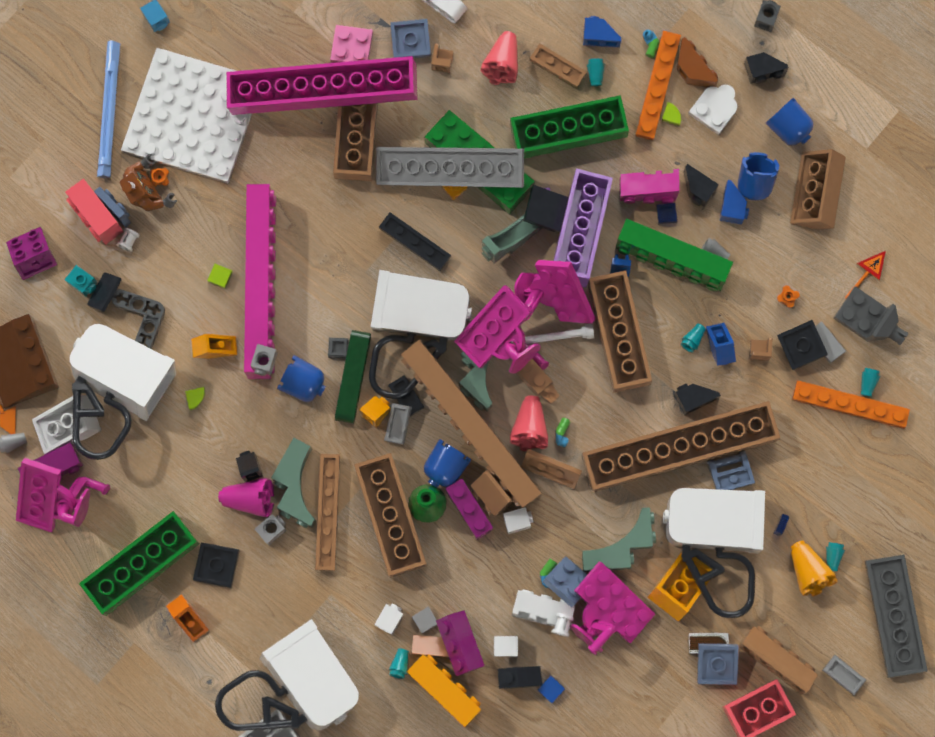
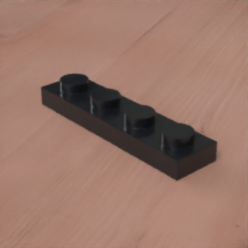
(414, 241)

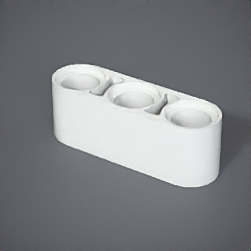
(448, 8)

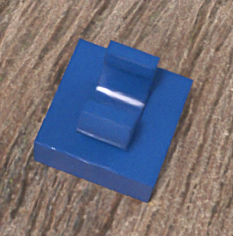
(620, 265)

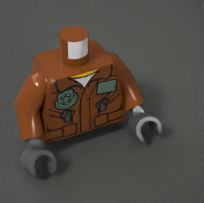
(140, 188)

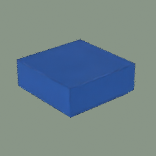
(551, 689)

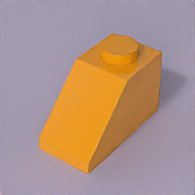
(214, 346)
(375, 410)

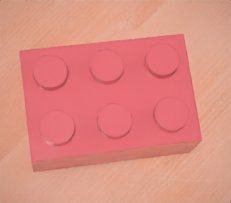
(93, 212)
(759, 710)

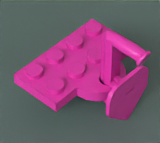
(557, 288)
(499, 334)
(45, 500)
(609, 609)

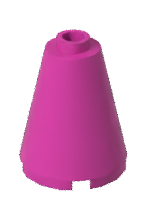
(249, 497)

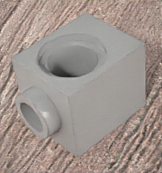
(264, 351)
(269, 538)

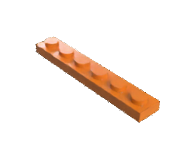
(658, 85)
(851, 404)

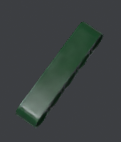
(352, 376)

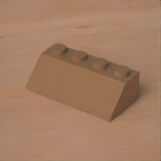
(818, 189)
(778, 660)

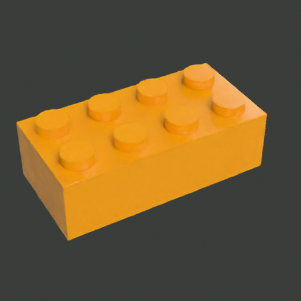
(444, 691)

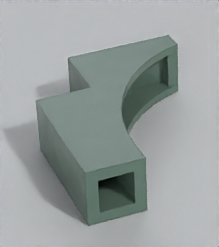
(508, 240)
(475, 384)
(289, 475)
(618, 555)

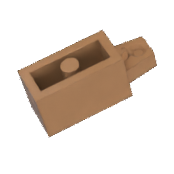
(538, 381)

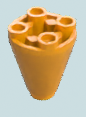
(811, 570)

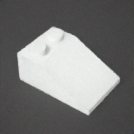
(56, 425)

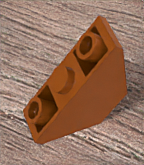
(694, 67)

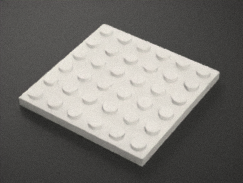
(186, 118)

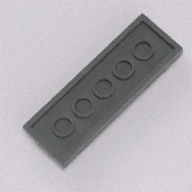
(896, 616)

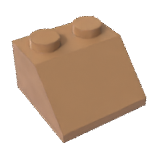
(491, 493)

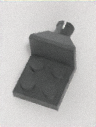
(870, 318)

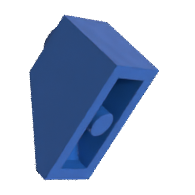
(600, 33)
(733, 205)
(721, 344)

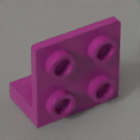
(31, 253)

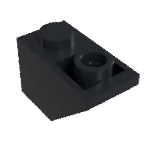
(763, 67)

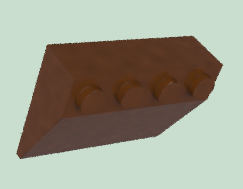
(23, 362)

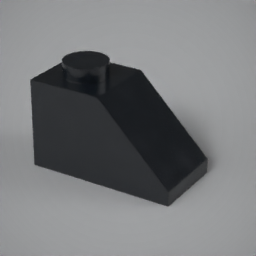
(699, 186)
(694, 397)
(249, 466)
(519, 677)

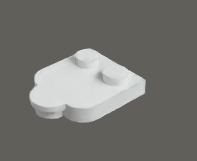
(715, 107)

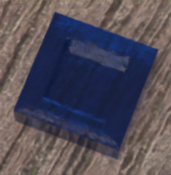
(666, 213)
(781, 524)

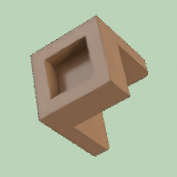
(441, 59)
(761, 349)

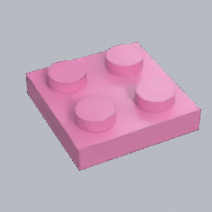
(351, 44)

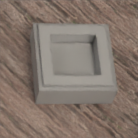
(425, 620)

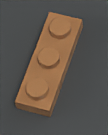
(558, 66)
(551, 468)

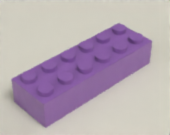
(583, 222)

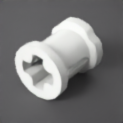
(128, 239)
(562, 625)

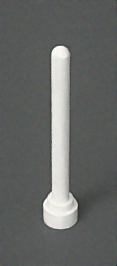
(585, 331)

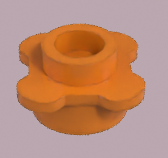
(159, 172)
(788, 301)

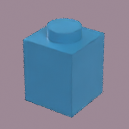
(155, 15)

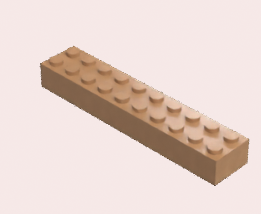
(470, 422)
(680, 446)

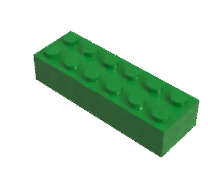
(570, 127)
(455, 133)
(673, 255)
(139, 563)

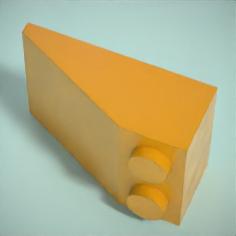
(677, 588)

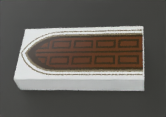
(706, 638)

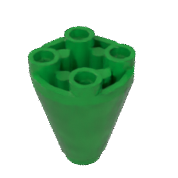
(427, 511)

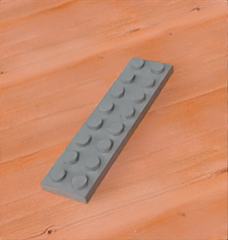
(450, 166)

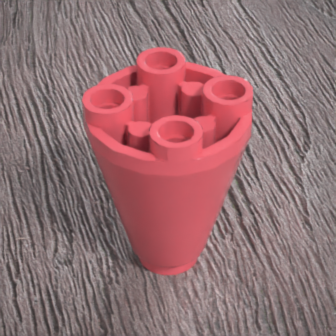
(502, 60)
(530, 426)

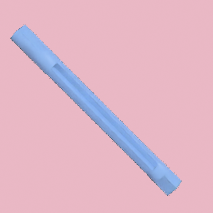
(108, 111)

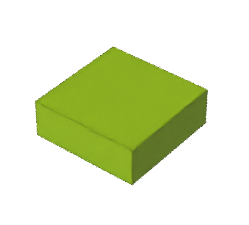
(219, 276)

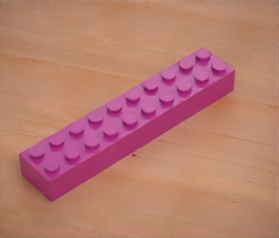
(322, 85)
(259, 274)

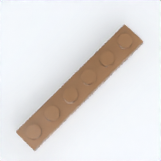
(327, 512)

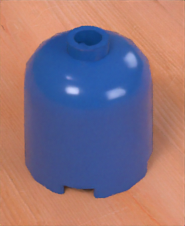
(791, 124)
(757, 176)
(302, 380)
(445, 465)

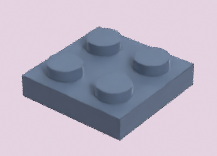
(410, 38)
(117, 210)
(564, 580)
(717, 664)

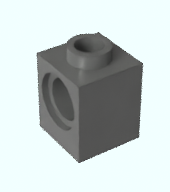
(764, 22)

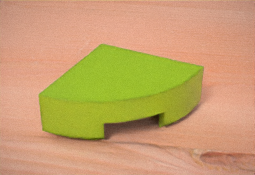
(672, 114)
(195, 397)

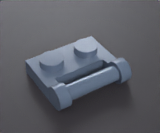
(732, 478)

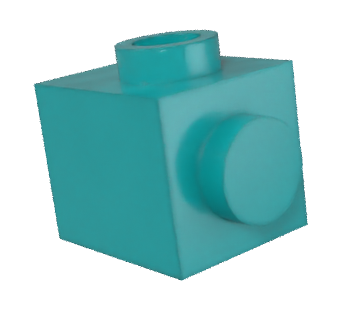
(81, 281)

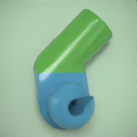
(652, 42)
(560, 431)
(549, 566)

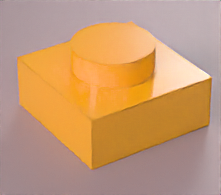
(454, 191)

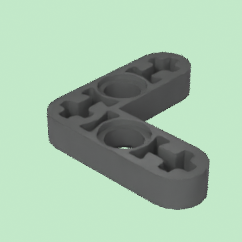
(149, 317)

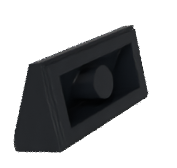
(104, 292)

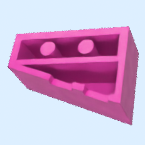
(649, 187)

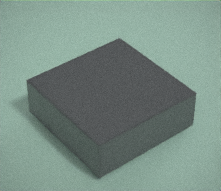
(337, 347)

